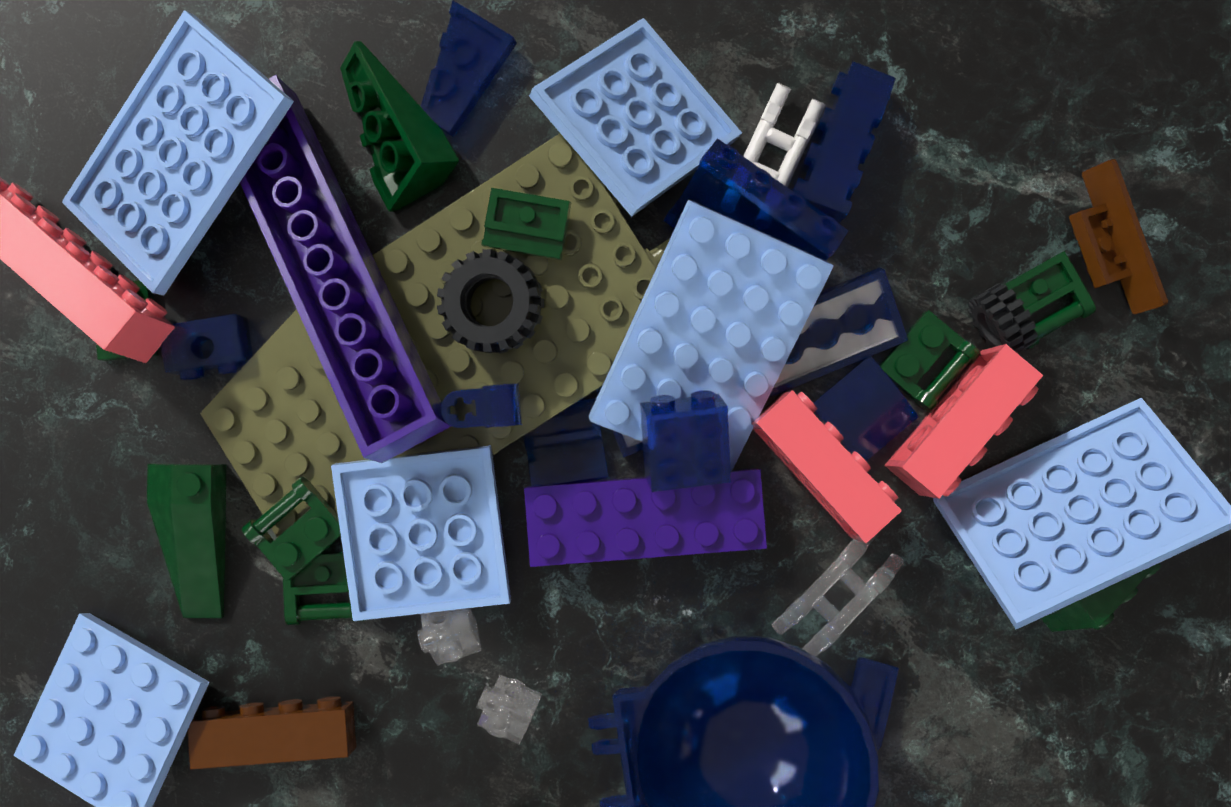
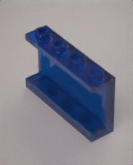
(756, 199)

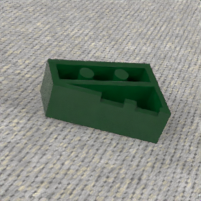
(1098, 608)

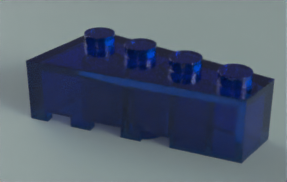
(845, 139)

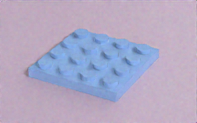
(634, 115)
(421, 533)
(110, 717)

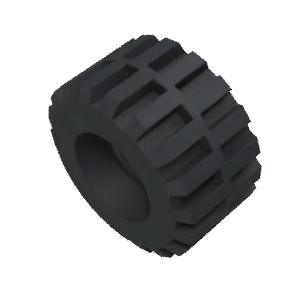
(458, 293)

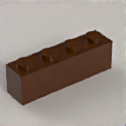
(272, 734)

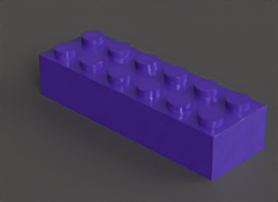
(630, 522)

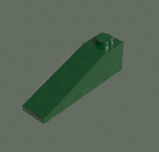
(403, 139)
(190, 524)

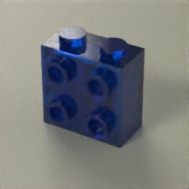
(685, 441)

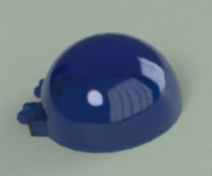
(742, 729)

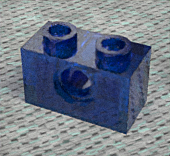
(231, 346)

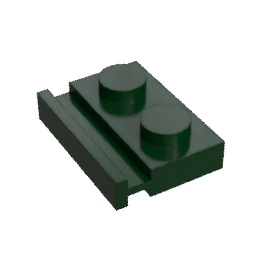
(526, 223)

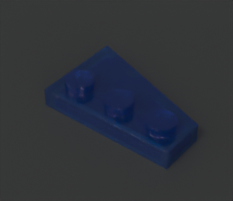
(465, 67)

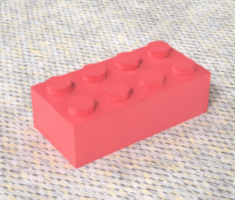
(964, 422)
(825, 466)

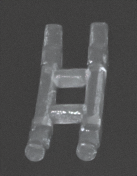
(838, 619)

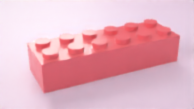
(77, 280)

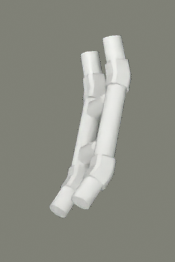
(794, 145)

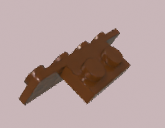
(1115, 241)

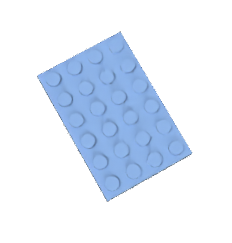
(176, 152)
(713, 321)
(1083, 512)

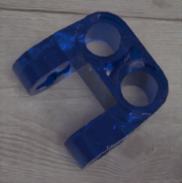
(494, 406)

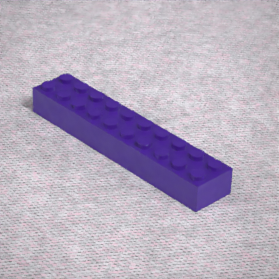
(340, 291)

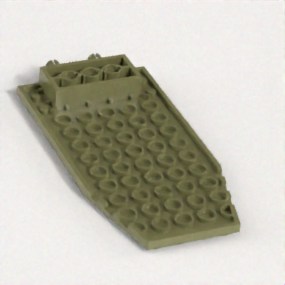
(280, 409)

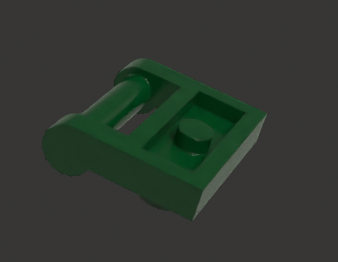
(1048, 283)
(913, 358)
(304, 538)
(321, 576)

